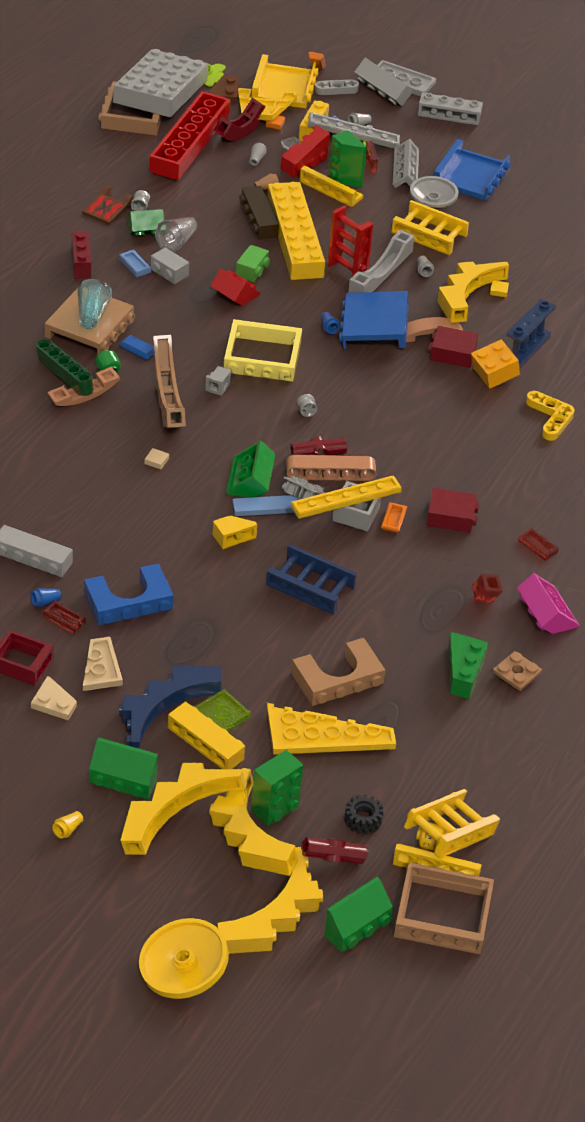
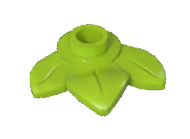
(215, 72)

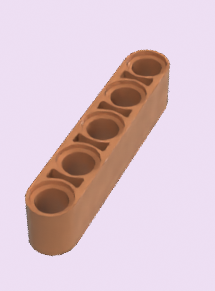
(331, 467)

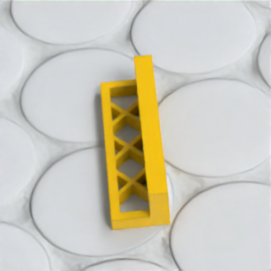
(329, 187)
(407, 854)

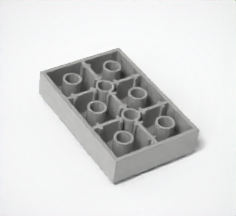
(160, 82)

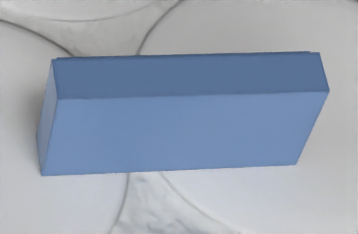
(135, 263)

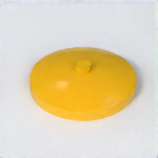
(183, 958)

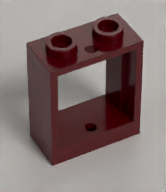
(42, 651)

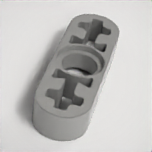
(330, 87)

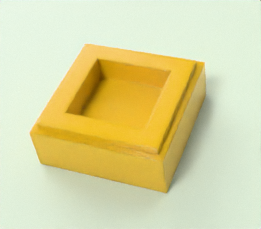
(499, 288)

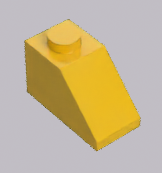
(233, 531)

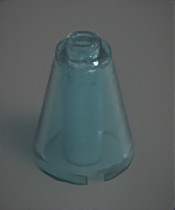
(92, 302)

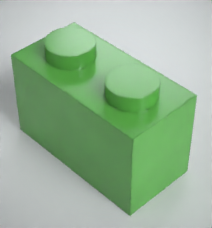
(252, 263)

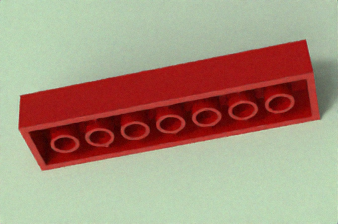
(189, 136)

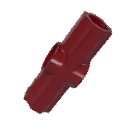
(319, 446)
(334, 850)

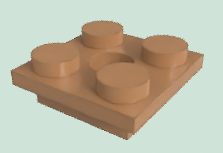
(517, 663)

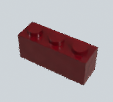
(81, 255)

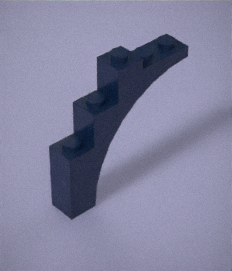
(182, 685)

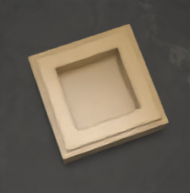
(156, 458)

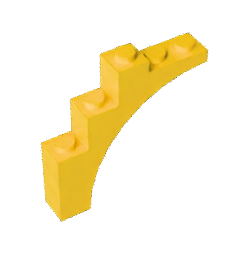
(466, 280)
(170, 797)
(255, 846)
(259, 930)

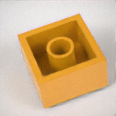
(495, 364)

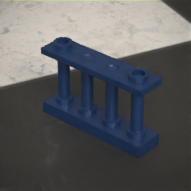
(530, 332)
(304, 591)

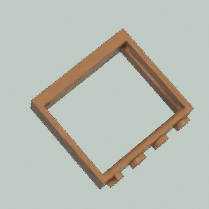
(127, 123)
(438, 934)

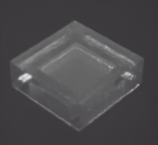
(288, 143)

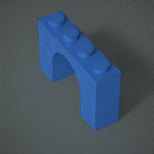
(110, 608)

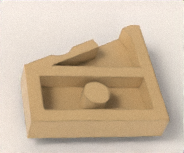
(54, 700)

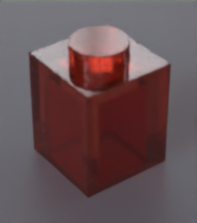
(487, 588)

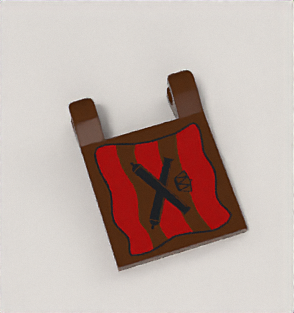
(105, 207)

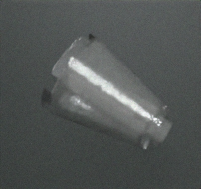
(175, 232)

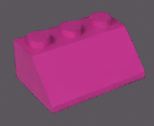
(546, 605)

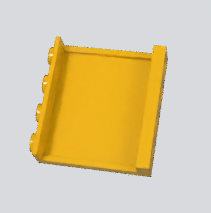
(274, 79)

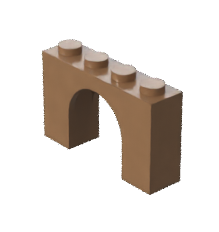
(322, 687)

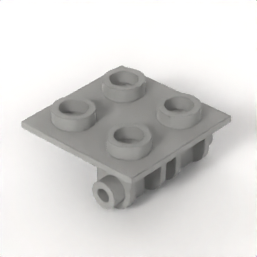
(301, 488)

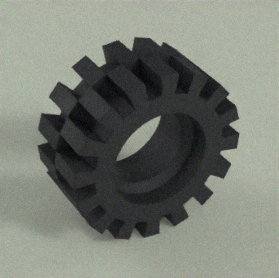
(363, 823)

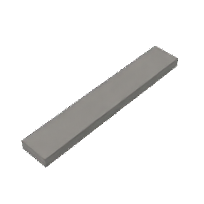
(359, 131)

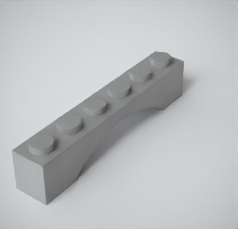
(396, 252)

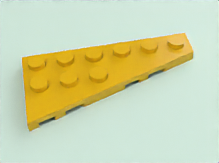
(323, 733)

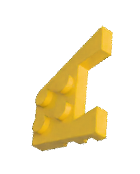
(273, 106)

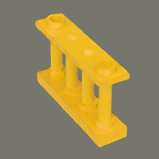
(427, 237)
(456, 838)

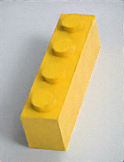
(206, 736)

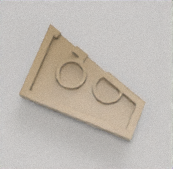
(102, 666)

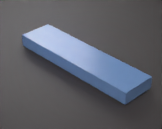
(263, 505)

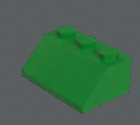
(347, 159)
(251, 471)
(123, 768)
(358, 915)

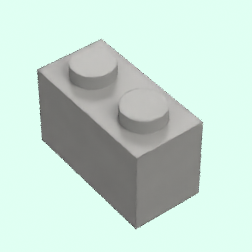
(169, 265)

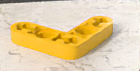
(535, 399)

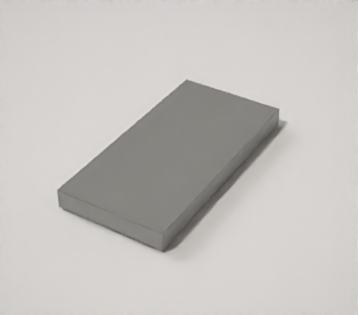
(416, 81)

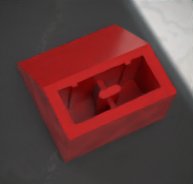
(234, 287)

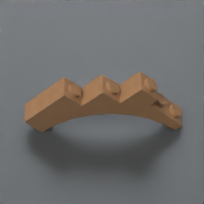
(165, 382)

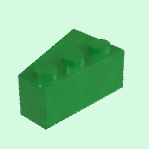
(465, 663)

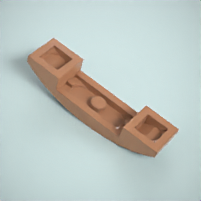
(428, 326)
(104, 381)

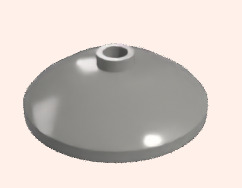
(434, 191)

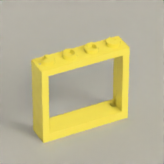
(265, 333)

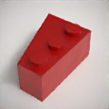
(307, 153)

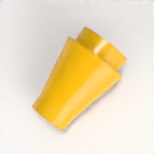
(66, 825)

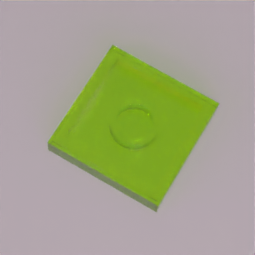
(224, 710)

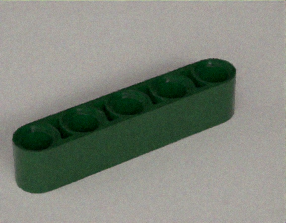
(64, 367)

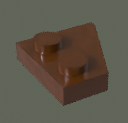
(226, 87)

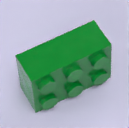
(277, 788)

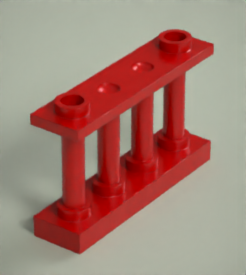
(362, 242)

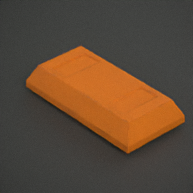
(318, 58)
(393, 517)

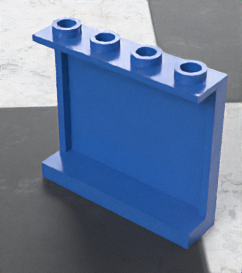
(472, 172)
(375, 317)

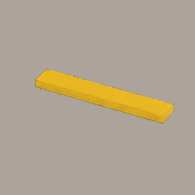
(346, 497)

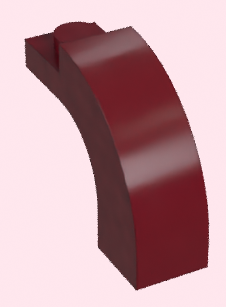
(242, 125)

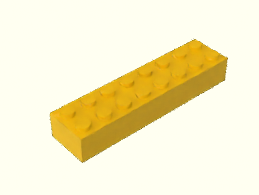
(296, 231)

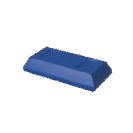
(137, 347)

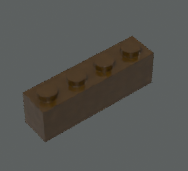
(259, 212)

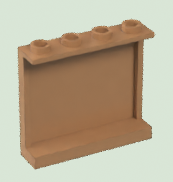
(111, 325)

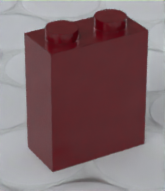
(453, 346)
(452, 510)

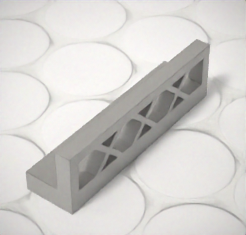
(409, 163)

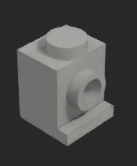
(218, 381)

